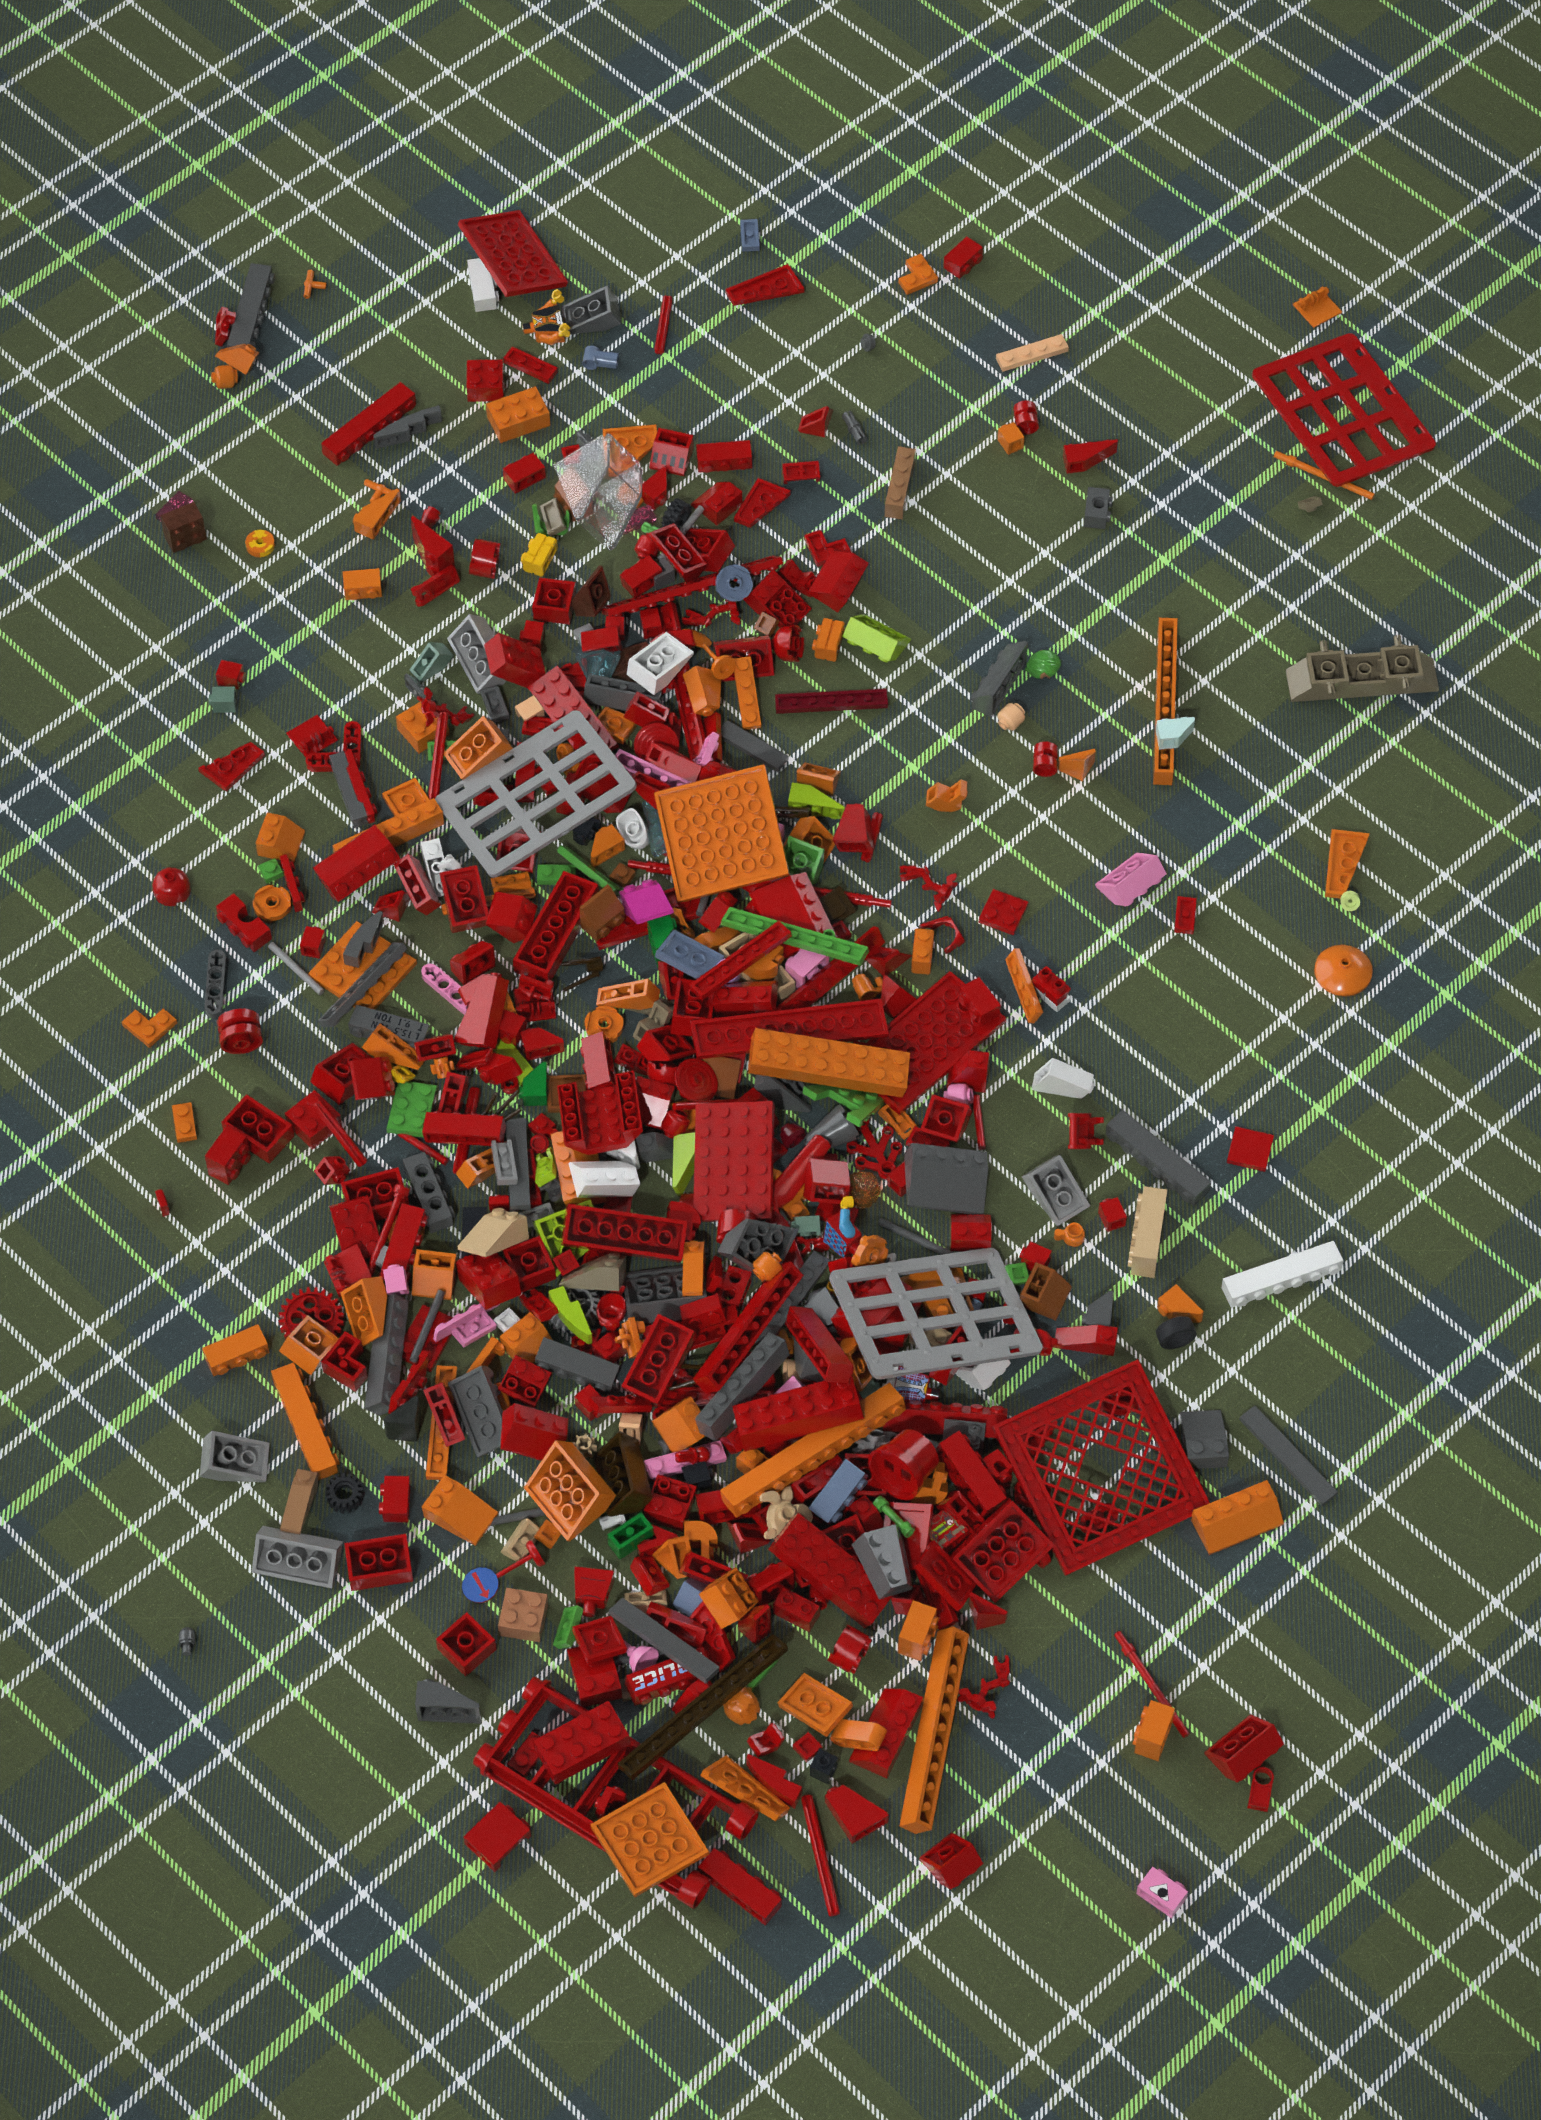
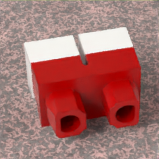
(1051, 989)

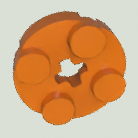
(272, 913)
(607, 1014)
(870, 1245)

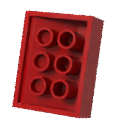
(792, 902)
(1002, 1550)

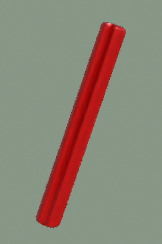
(438, 754)
(471, 1107)

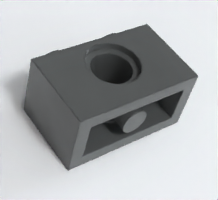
(1097, 508)

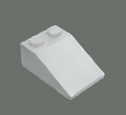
(658, 663)

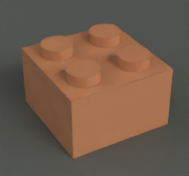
(523, 1615)

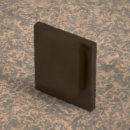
(837, 905)

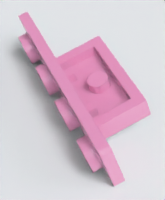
(467, 1326)

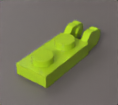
(545, 1168)

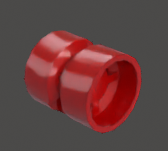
(1026, 417)
(1045, 759)

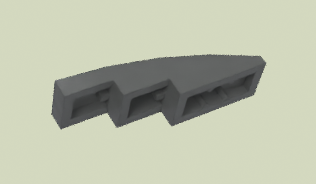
(402, 429)

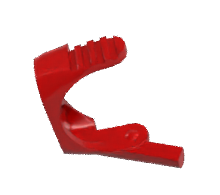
(959, 939)

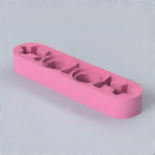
(444, 992)

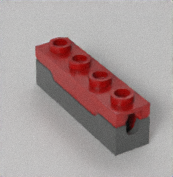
(352, 788)

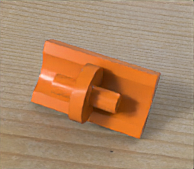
(630, 1336)

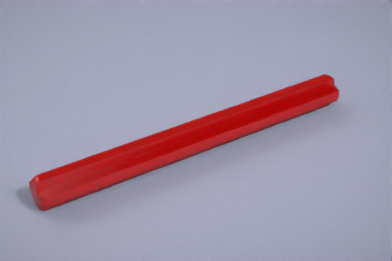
(820, 1855)

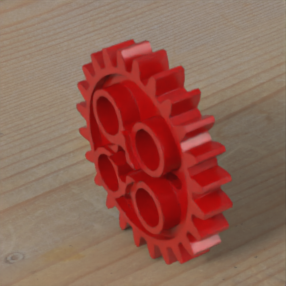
(323, 1306)

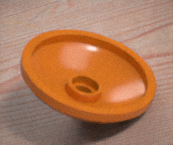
(1341, 978)

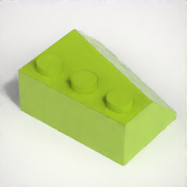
(551, 1229)

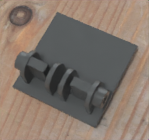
(973, 1430)

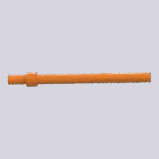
(1292, 461)

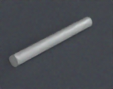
(687, 525)
(296, 968)

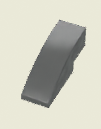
(363, 940)

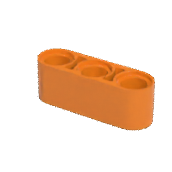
(858, 1735)

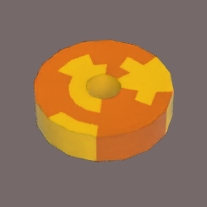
(263, 549)

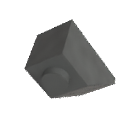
(654, 1147)
(1099, 1311)

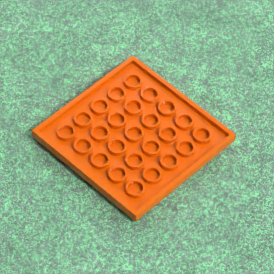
(721, 833)

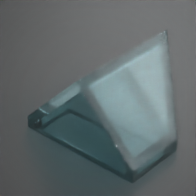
(598, 662)

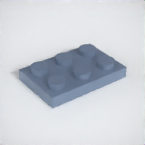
(687, 954)

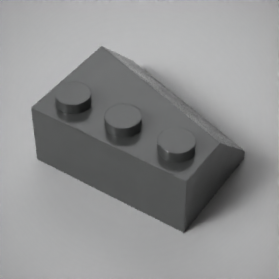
(784, 1092)
(753, 1238)
(885, 1560)

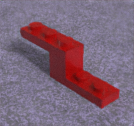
(805, 1488)

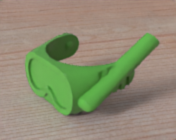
(540, 525)

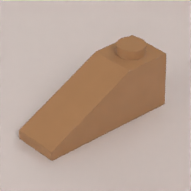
(299, 1501)

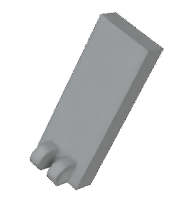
(504, 1163)

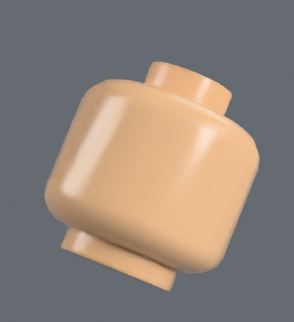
(1011, 716)

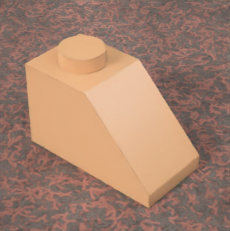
(632, 1425)

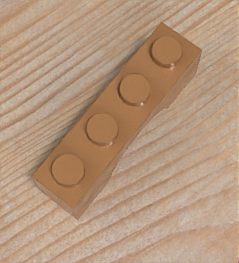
(899, 482)

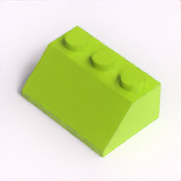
(875, 637)

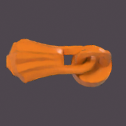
(680, 921)

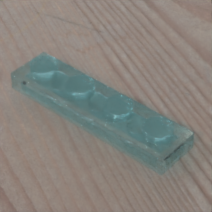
(655, 833)

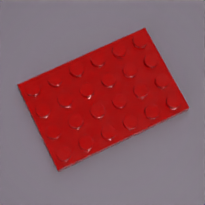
(512, 253)
(734, 1159)

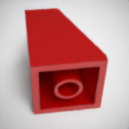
(599, 787)

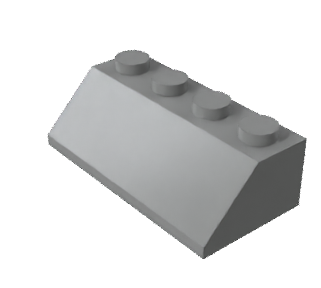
(469, 648)
(296, 1557)

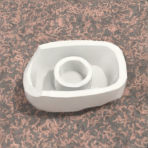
(632, 829)

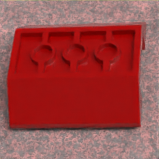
(600, 1117)

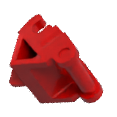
(1082, 1130)

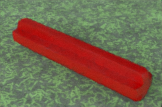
(875, 825)

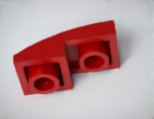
(631, 1059)

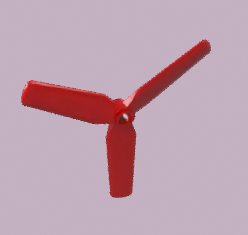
(787, 1187)

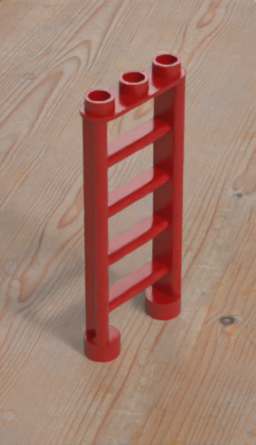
(489, 1758)

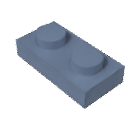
(749, 235)

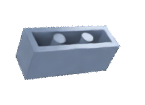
(839, 1492)

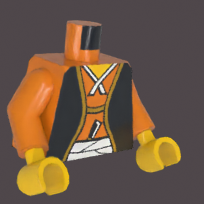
(547, 322)

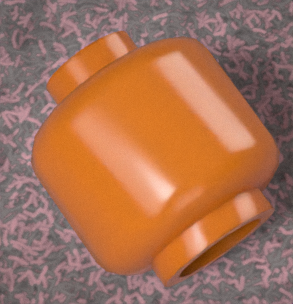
(224, 376)
(767, 1266)

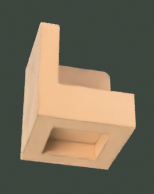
(529, 709)

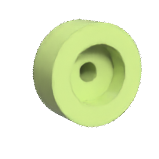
(1350, 901)

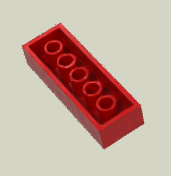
(554, 928)
(624, 1233)
(796, 1413)
(828, 1569)

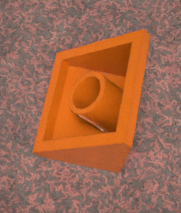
(819, 777)

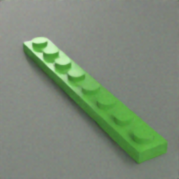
(801, 937)

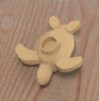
(782, 1511)

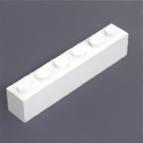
(1282, 1274)

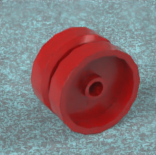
(239, 1031)

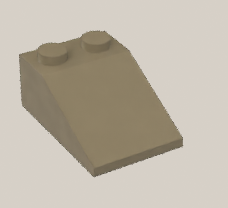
(599, 1274)

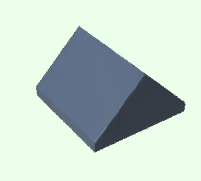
(688, 1596)

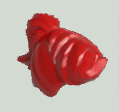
(611, 1309)

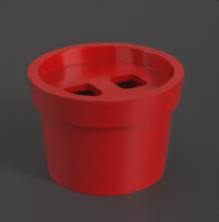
(903, 1464)

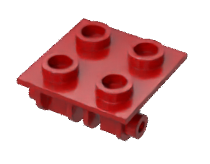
(312, 736)
(534, 1010)
(347, 1268)

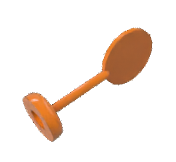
(723, 665)

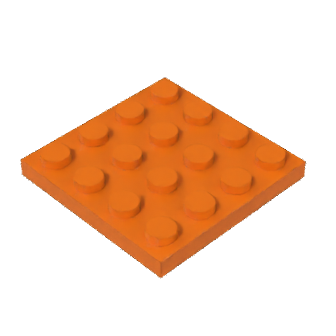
(337, 977)
(649, 1839)

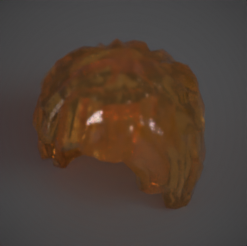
(864, 1189)

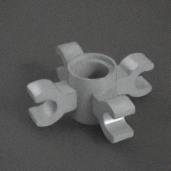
(873, 1441)

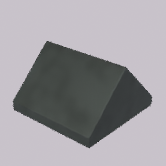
(404, 1421)

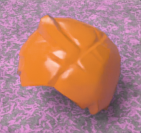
(742, 1707)

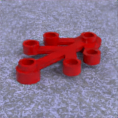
(875, 1151)

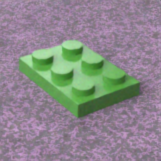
(410, 1107)

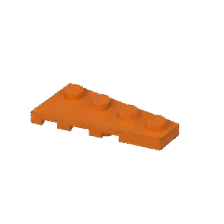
(1343, 859)

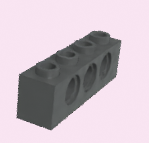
(416, 1166)

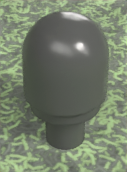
(187, 1640)

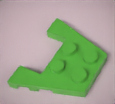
(860, 1102)

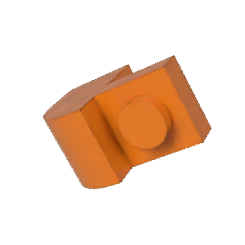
(947, 798)
(766, 967)
(933, 1489)
(701, 1536)

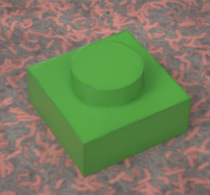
(270, 870)
(1017, 1273)

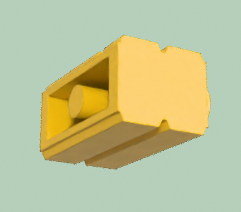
(539, 554)

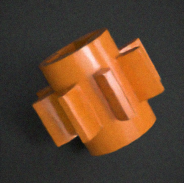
(441, 1066)

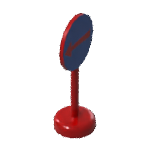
(482, 1583)

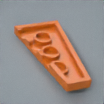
(740, 1784)

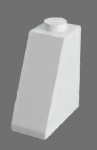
(1063, 1080)

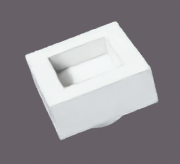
(506, 1320)

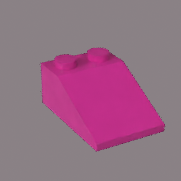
(645, 901)

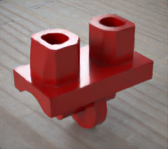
(533, 988)

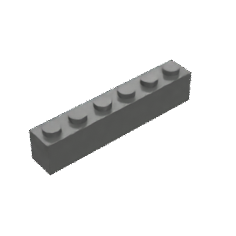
(251, 305)
(1158, 1158)
(387, 1357)
(742, 1385)

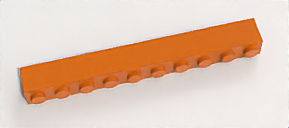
(1165, 695)
(811, 1452)
(934, 1730)

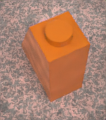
(703, 690)

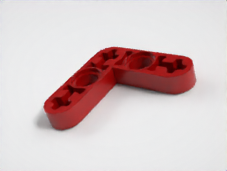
(318, 767)

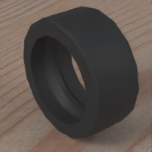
(1176, 1332)

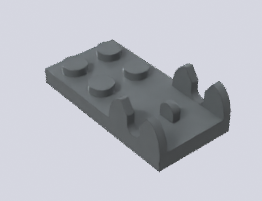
(479, 1408)

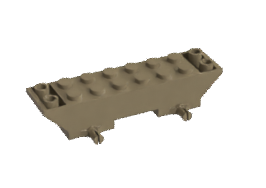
(1341, 675)

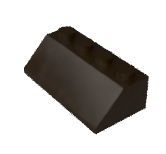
(624, 1472)

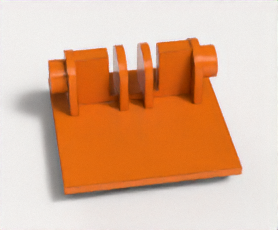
(1317, 307)

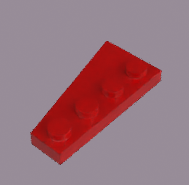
(770, 285)

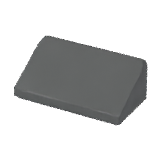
(415, 687)

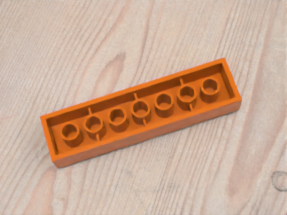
(828, 1062)

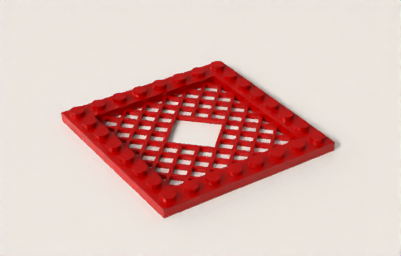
(1075, 1558)

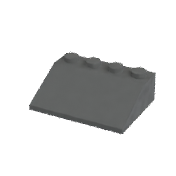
(946, 1178)
(656, 1293)

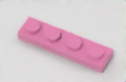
(667, 1465)

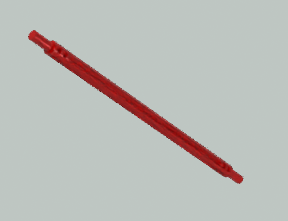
(855, 898)

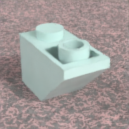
(1173, 732)

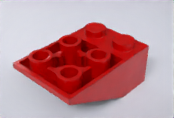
(777, 600)

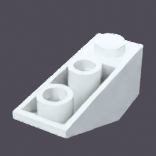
(432, 856)

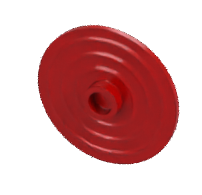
(655, 733)
(696, 1080)

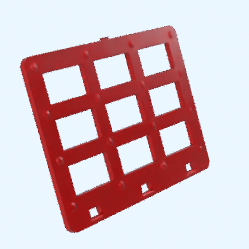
(1375, 380)

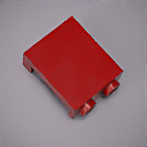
(497, 1835)

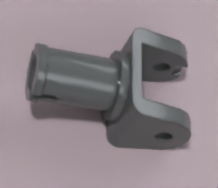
(553, 1189)

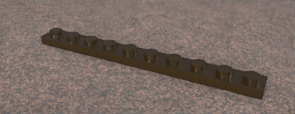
(702, 1707)

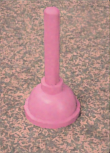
(641, 1656)

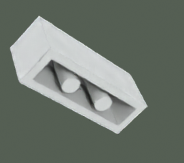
(482, 286)

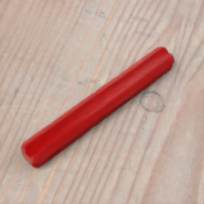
(663, 324)
(340, 1133)

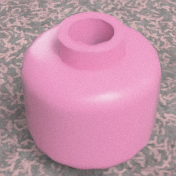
(959, 1093)

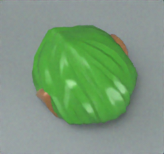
(1043, 664)

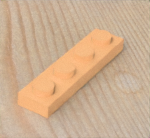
(1032, 352)

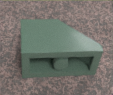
(431, 661)

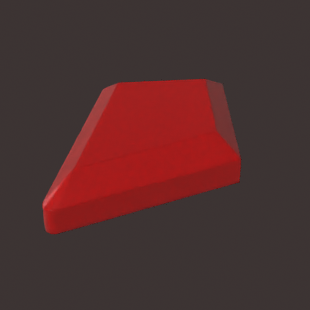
(580, 1345)

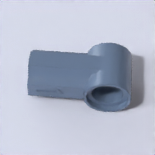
(594, 357)

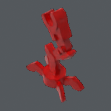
(697, 619)
(432, 710)
(943, 891)
(978, 1701)

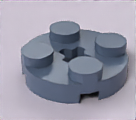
(743, 578)

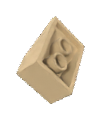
(495, 1233)

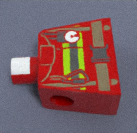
(947, 1531)

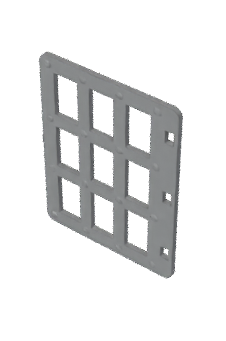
(524, 753)
(939, 1357)

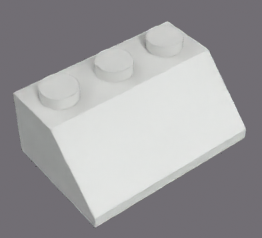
(604, 1179)

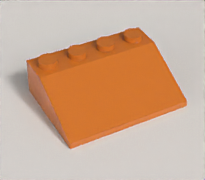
(569, 1489)

